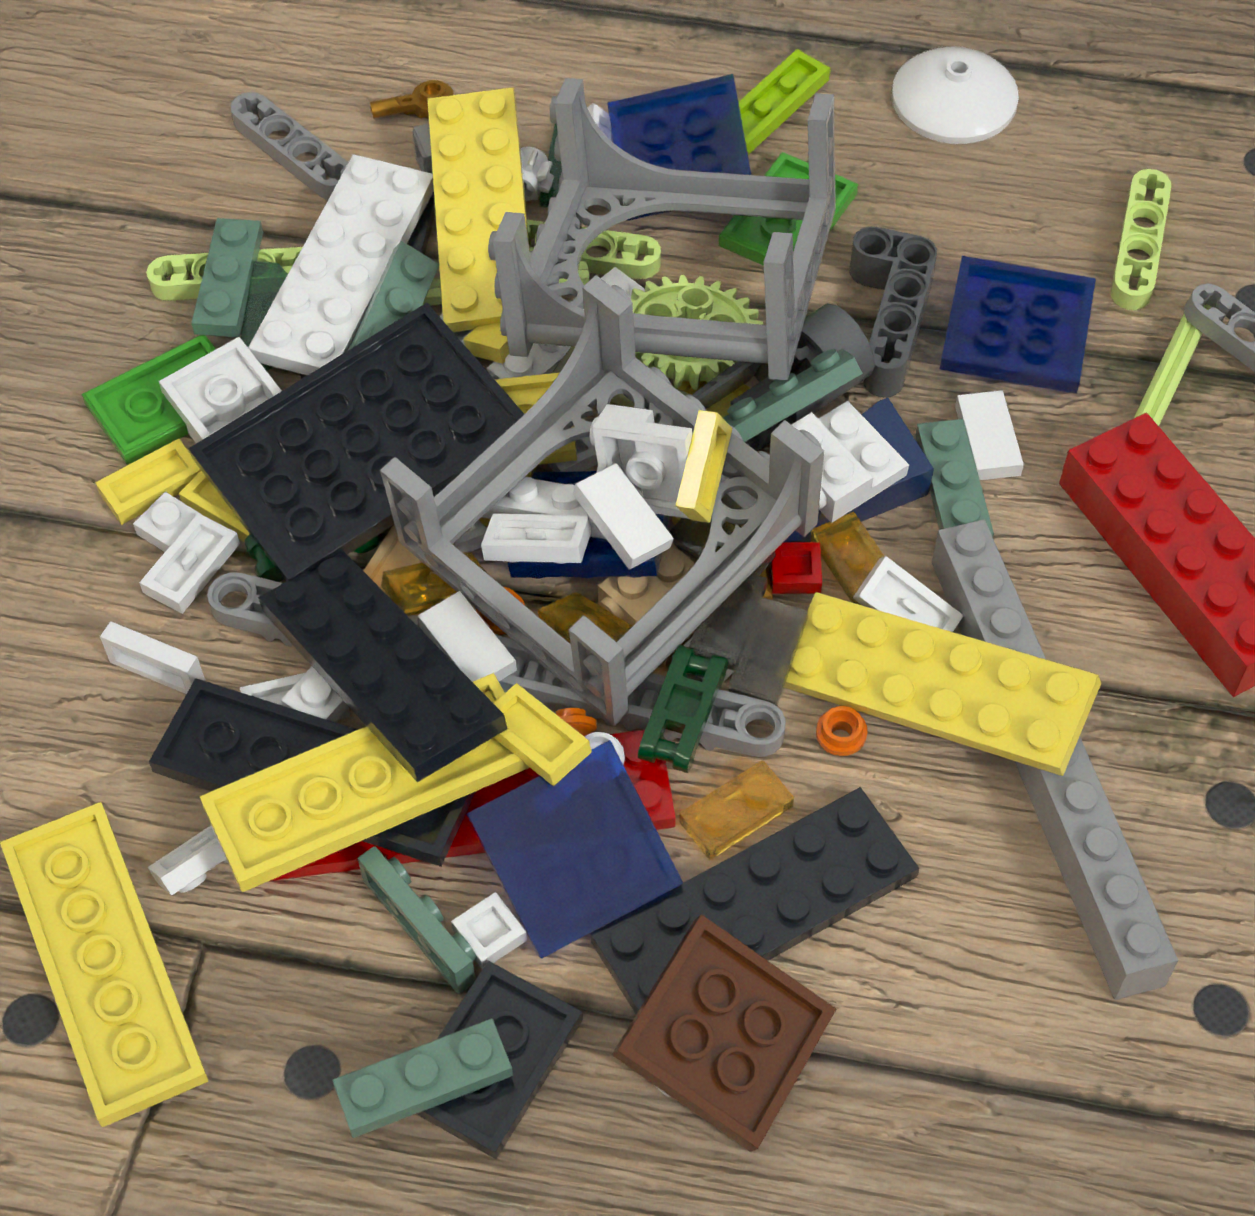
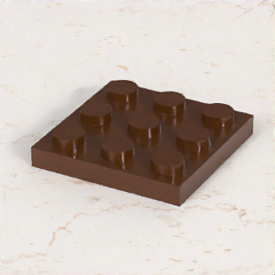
(725, 1033)

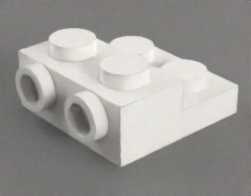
(218, 388)
(645, 451)
(855, 460)

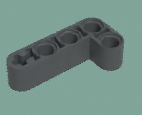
(905, 271)

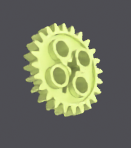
(690, 302)

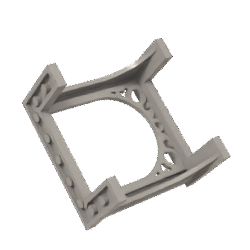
(607, 176)
(598, 369)

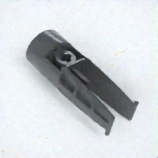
(822, 330)

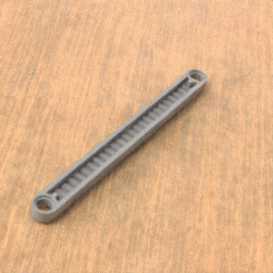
(723, 728)

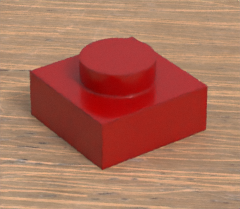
(797, 568)

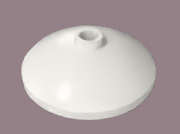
(955, 95)

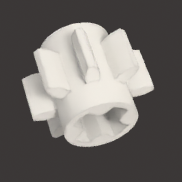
(535, 172)

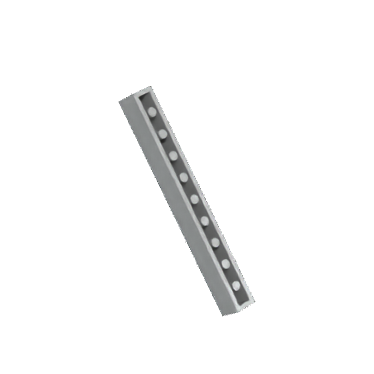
(1072, 806)

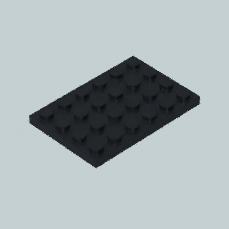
(312, 456)

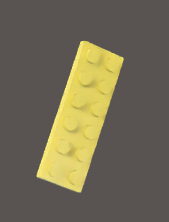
(474, 185)
(943, 683)
(338, 799)
(103, 965)

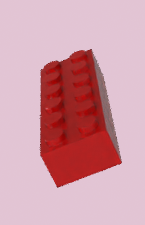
(1173, 540)

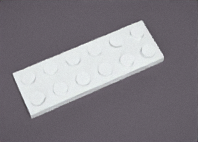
(341, 265)

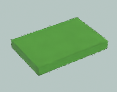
(751, 235)
(135, 409)

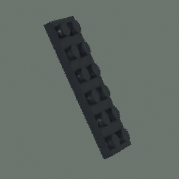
(383, 666)
(232, 735)
(765, 894)

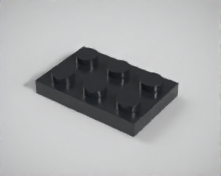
(534, 1035)

